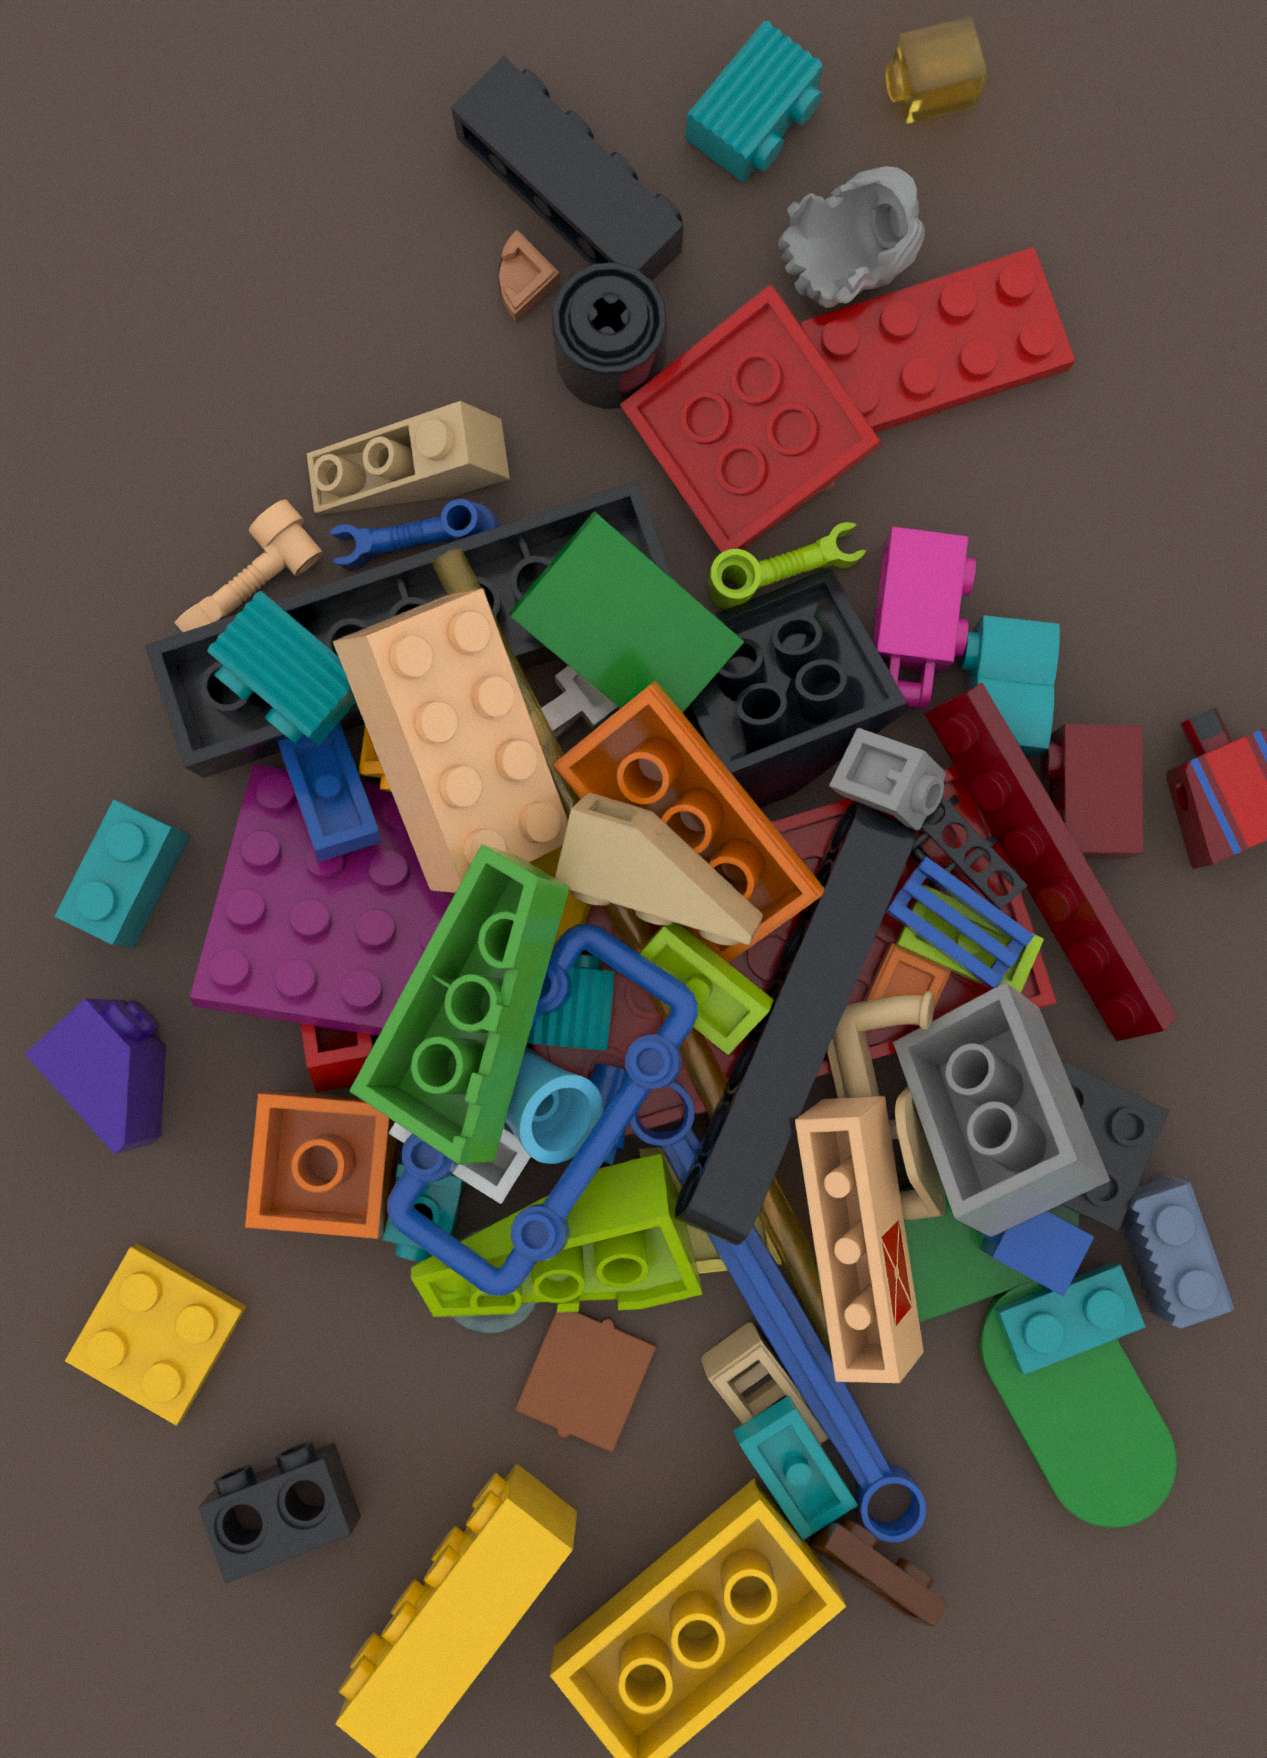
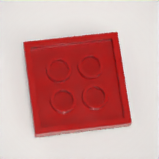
(751, 422)

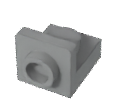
(890, 777)

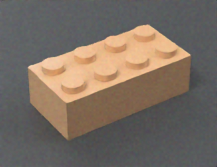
(453, 736)

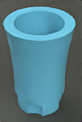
(552, 1109)

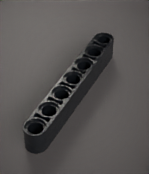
(791, 1040)

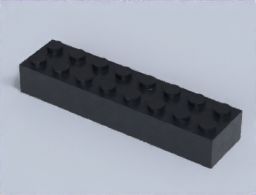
(223, 731)

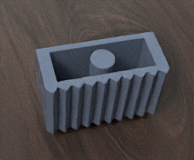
(1175, 1253)

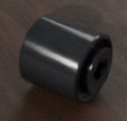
(605, 364)

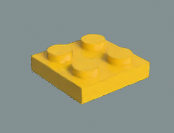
(156, 1333)

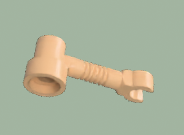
(285, 545)

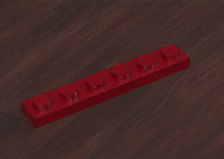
(1050, 864)

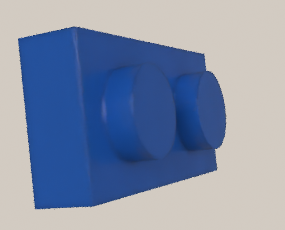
(330, 794)

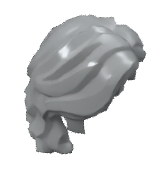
(854, 237)

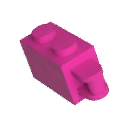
(920, 606)

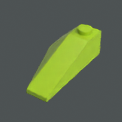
(618, 1249)

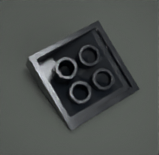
(794, 688)

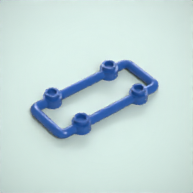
(543, 1228)

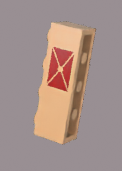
(860, 1239)

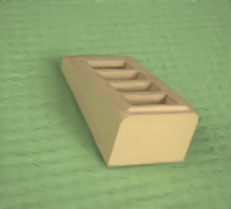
(743, 1361)

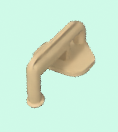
(856, 1077)

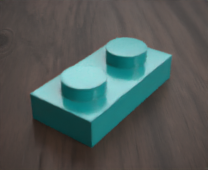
(1055, 1327)
(795, 1467)

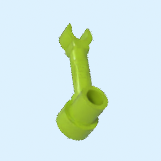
(750, 574)

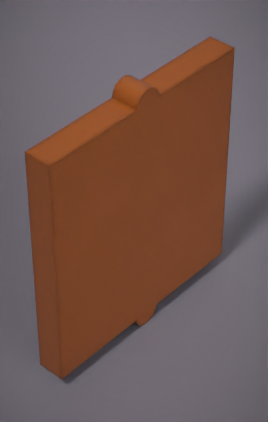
(586, 1378)

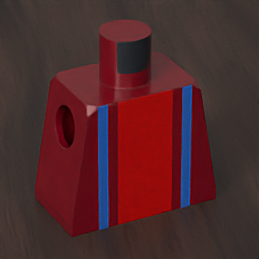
(1221, 791)

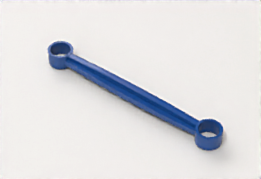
(798, 1347)

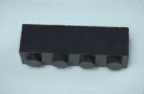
(564, 173)

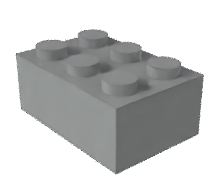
(999, 1112)

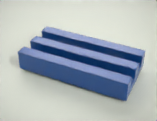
(1004, 955)

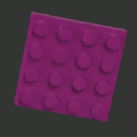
(309, 935)

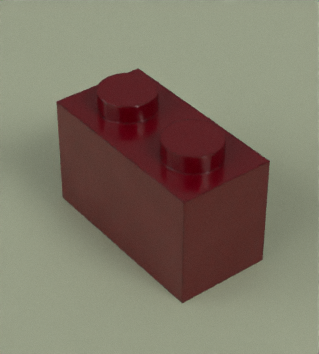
(1098, 786)

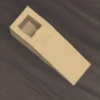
(410, 461)
(642, 864)

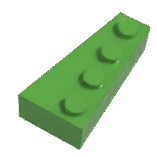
(468, 1010)

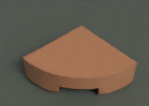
(524, 276)

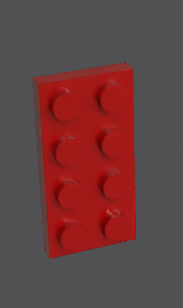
(945, 340)

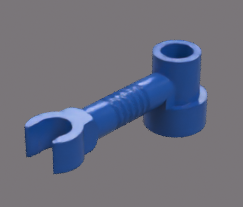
(446, 528)

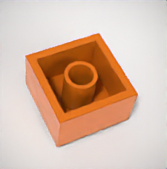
(320, 1165)

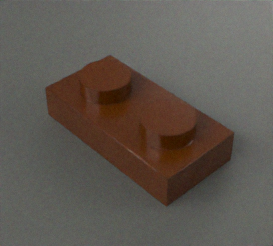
(899, 1585)

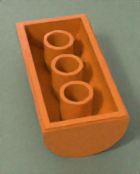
(662, 764)

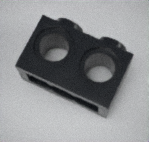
(287, 1523)

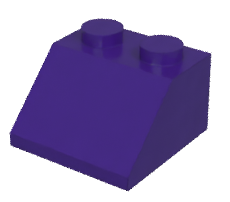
(108, 1069)

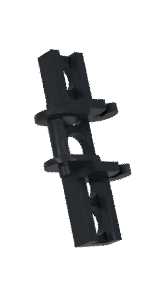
(933, 828)

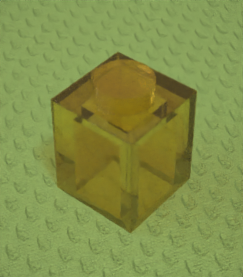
(936, 70)

